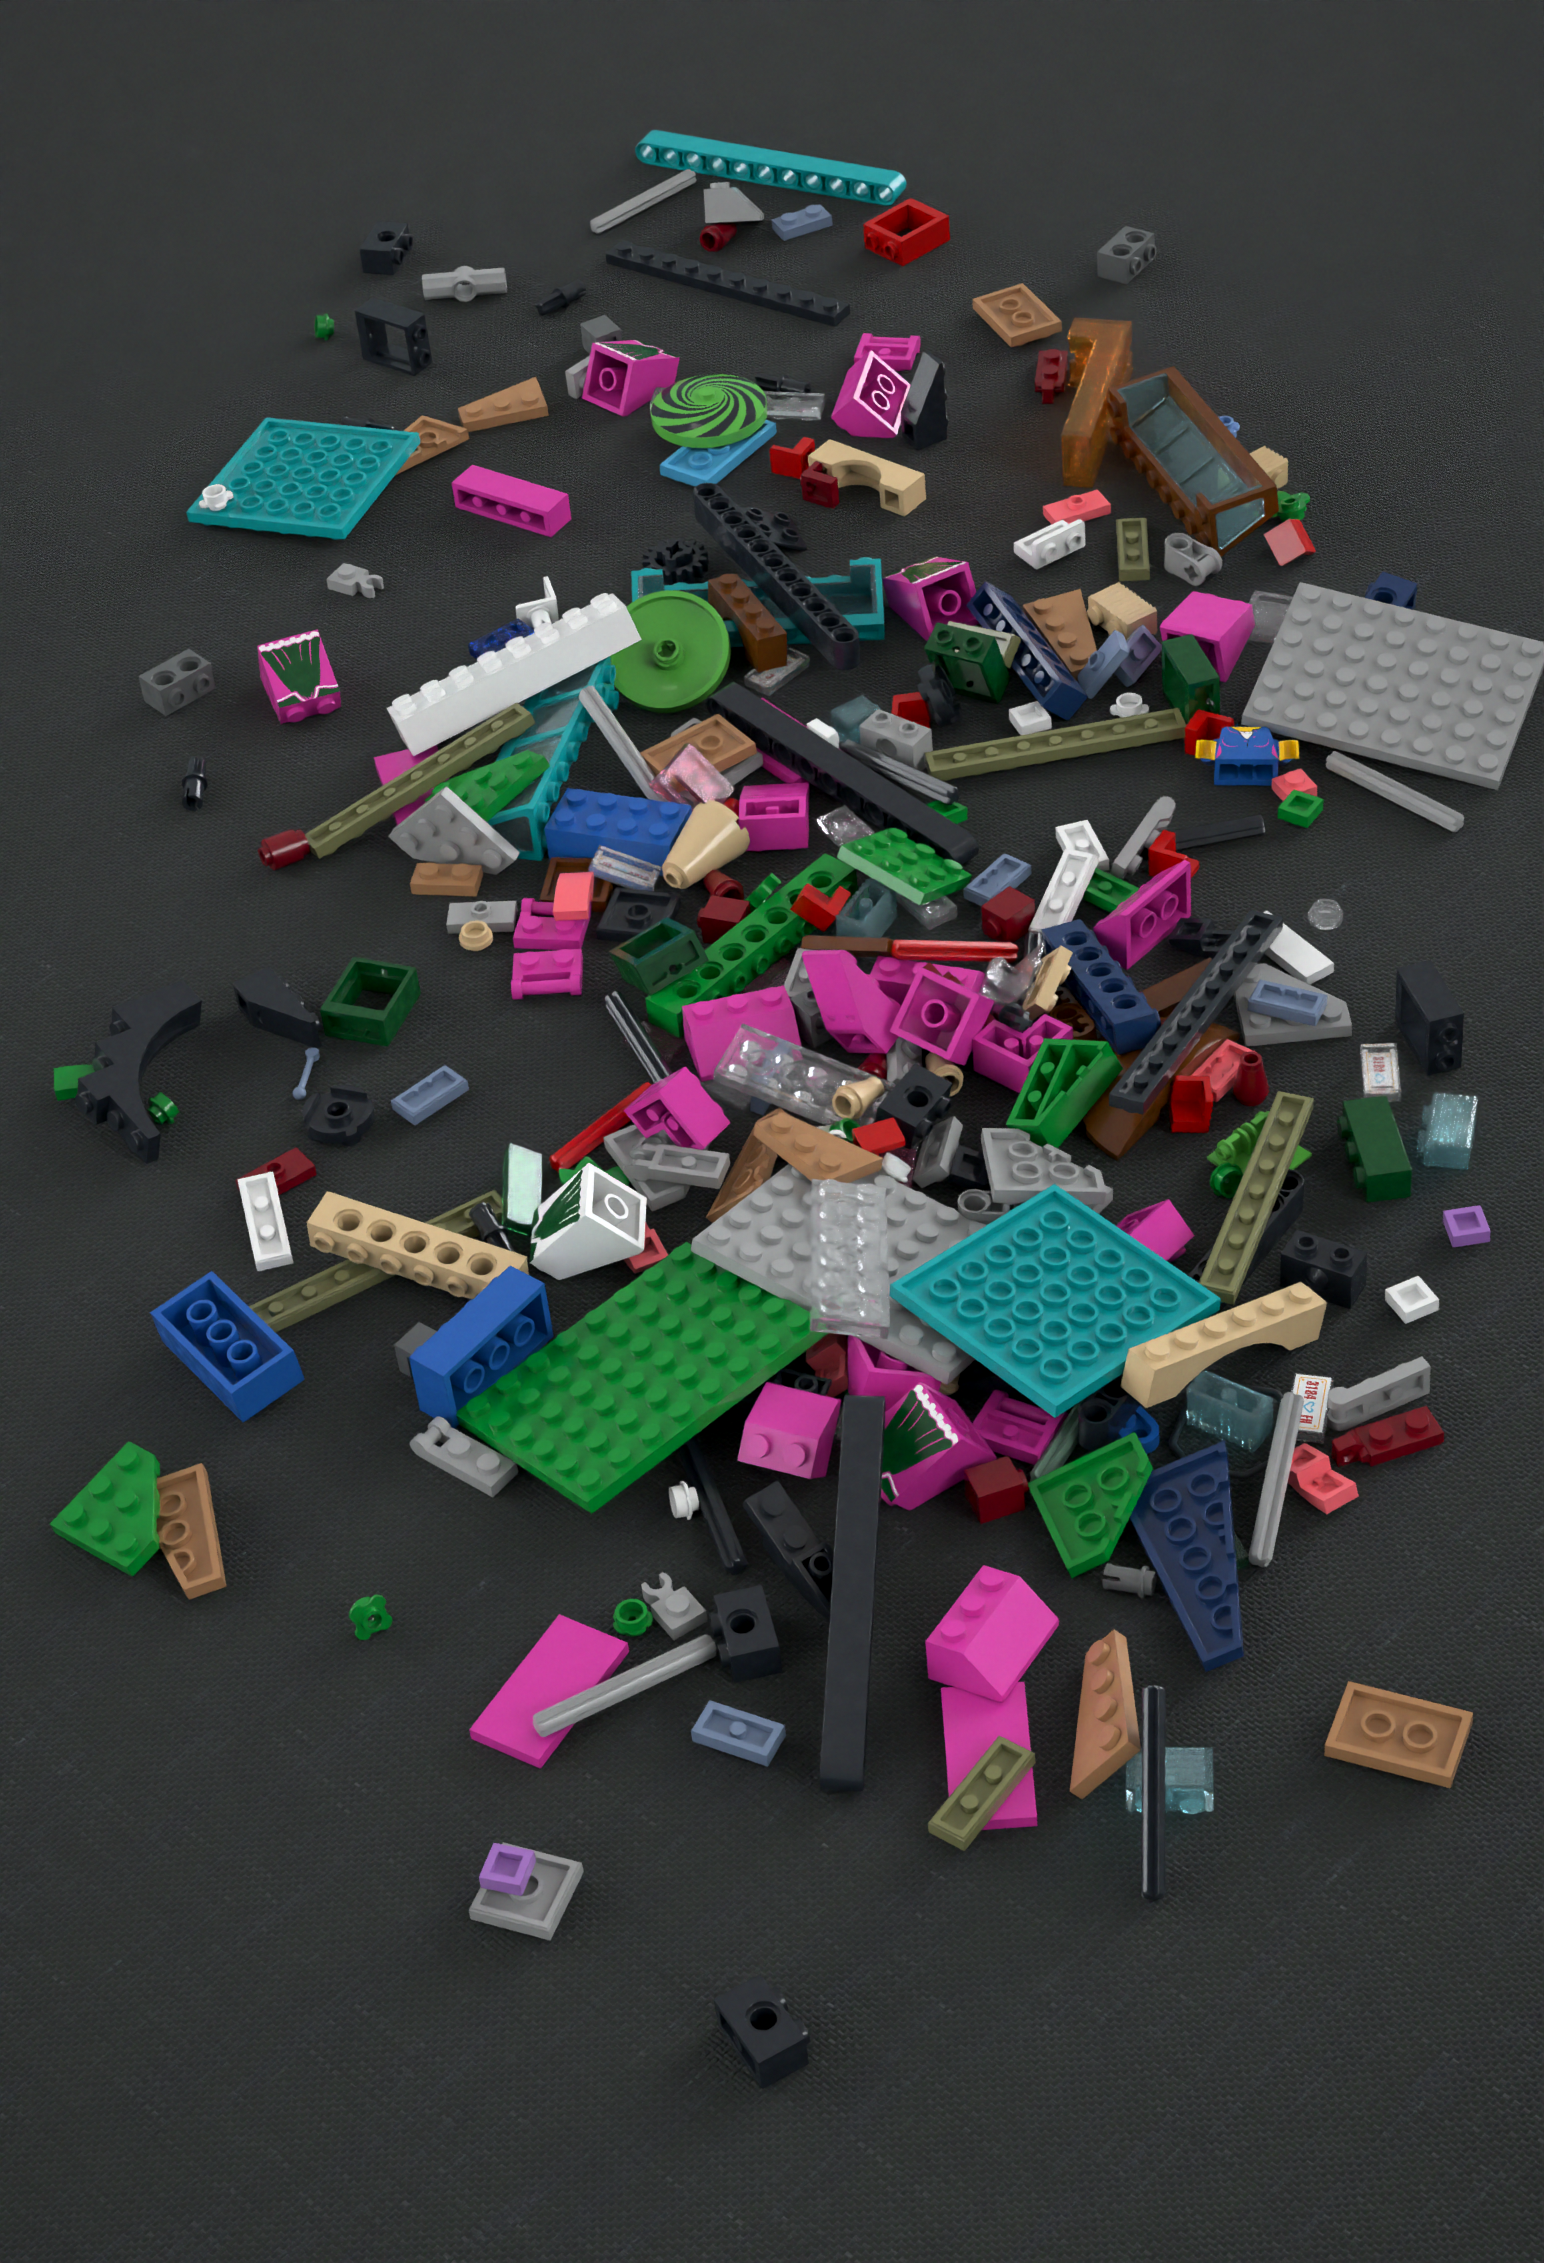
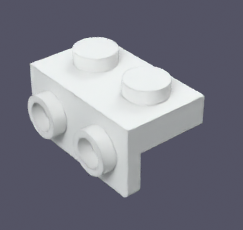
(1051, 543)

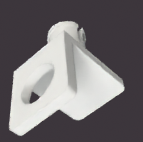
(541, 610)

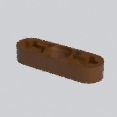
(1069, 1008)

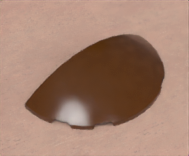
(1118, 1130)

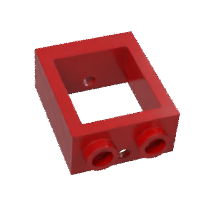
(928, 226)

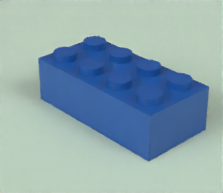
(618, 822)
(481, 1343)
(227, 1346)

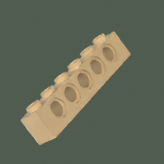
(407, 1246)

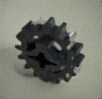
(678, 559)

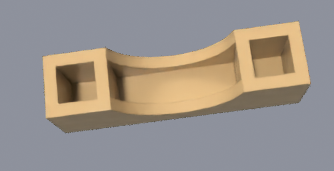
(899, 486)

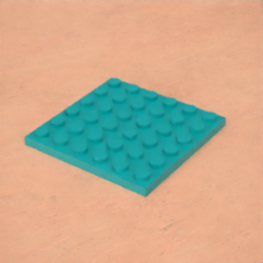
(307, 477)
(1052, 1298)

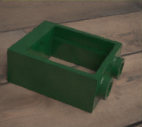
(976, 662)
(1189, 677)
(648, 955)
(366, 1024)

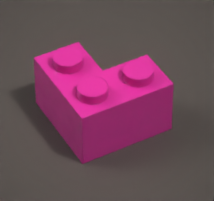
(1009, 1054)
(680, 1109)

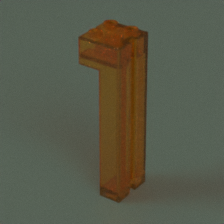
(1099, 364)

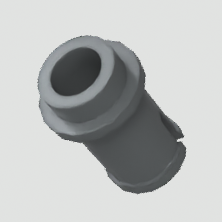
(1131, 1580)

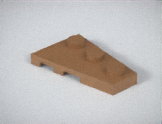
(507, 406)
(435, 438)
(815, 1151)

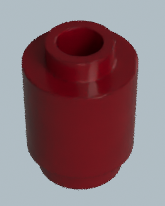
(283, 849)

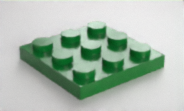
(905, 865)

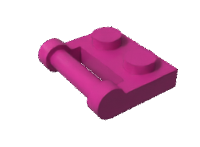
(895, 352)
(545, 932)
(547, 973)
(1016, 1427)

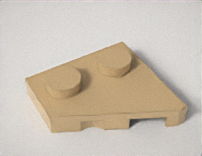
(1050, 975)

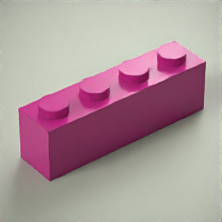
(511, 500)

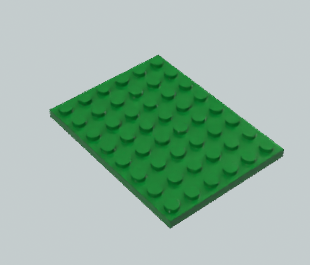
(638, 1377)

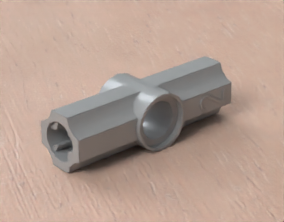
(480, 283)

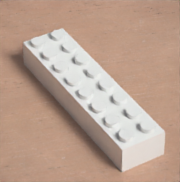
(513, 673)

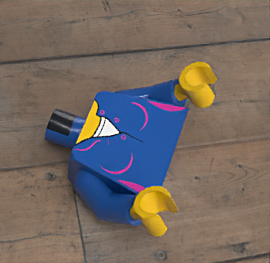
(1246, 755)

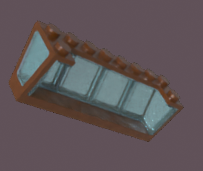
(1191, 459)

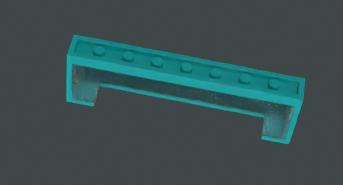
(854, 596)

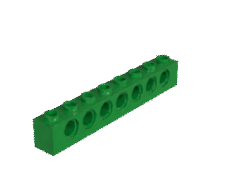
(749, 945)

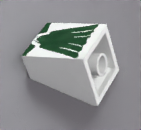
(587, 1225)

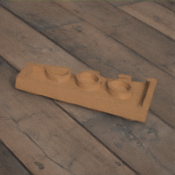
(1065, 628)
(747, 1174)
(190, 1531)
(1107, 1715)

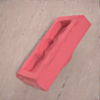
(1083, 507)
(1222, 1067)

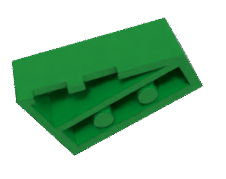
(1062, 1088)

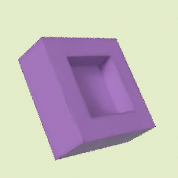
(1466, 1226)
(507, 1869)

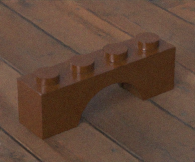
(761, 634)

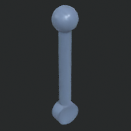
(312, 1055)

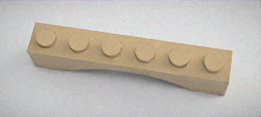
(1168, 1363)

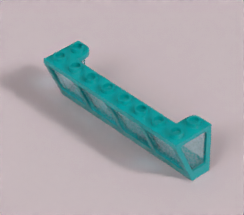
(557, 735)

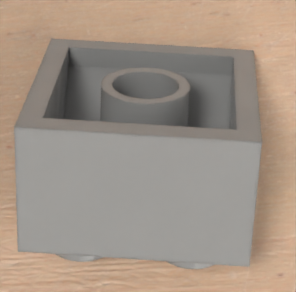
(728, 205)

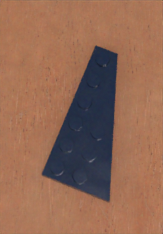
(1190, 1542)

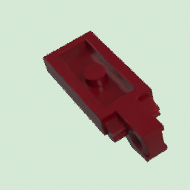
(1051, 373)
(1388, 1438)

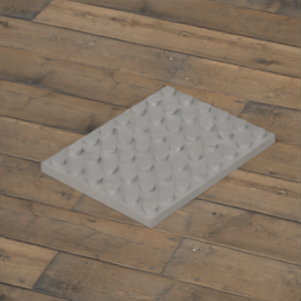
(1397, 685)
(769, 1245)

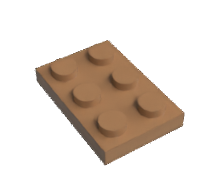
(1017, 315)
(714, 738)
(1399, 1734)

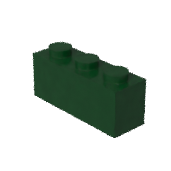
(1375, 1149)

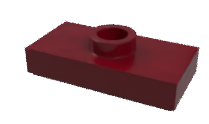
(288, 1169)

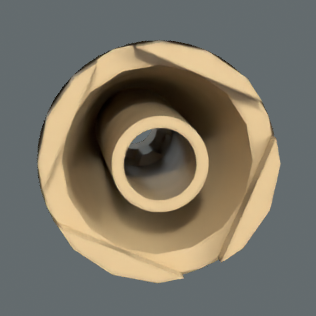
(704, 845)

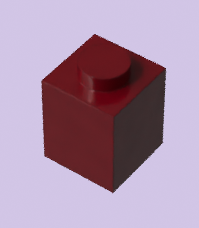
(1007, 915)
(721, 916)
(995, 1489)

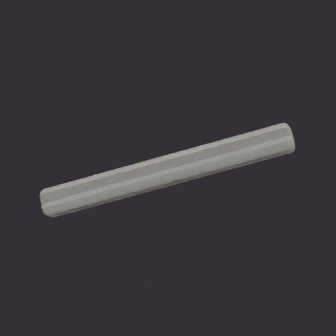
(643, 201)
(619, 741)
(1395, 791)
(1276, 1480)
(624, 1685)

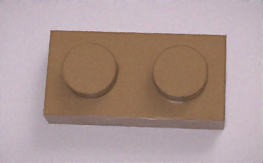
(446, 879)

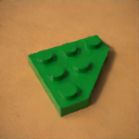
(496, 784)
(1092, 1501)
(117, 1511)

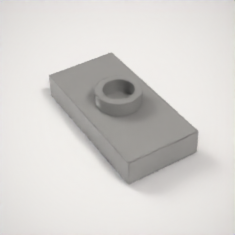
(498, 915)

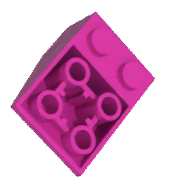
(775, 816)
(851, 1002)

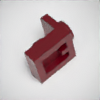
(819, 487)

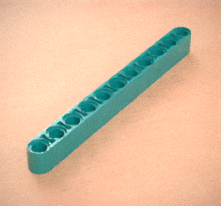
(771, 167)

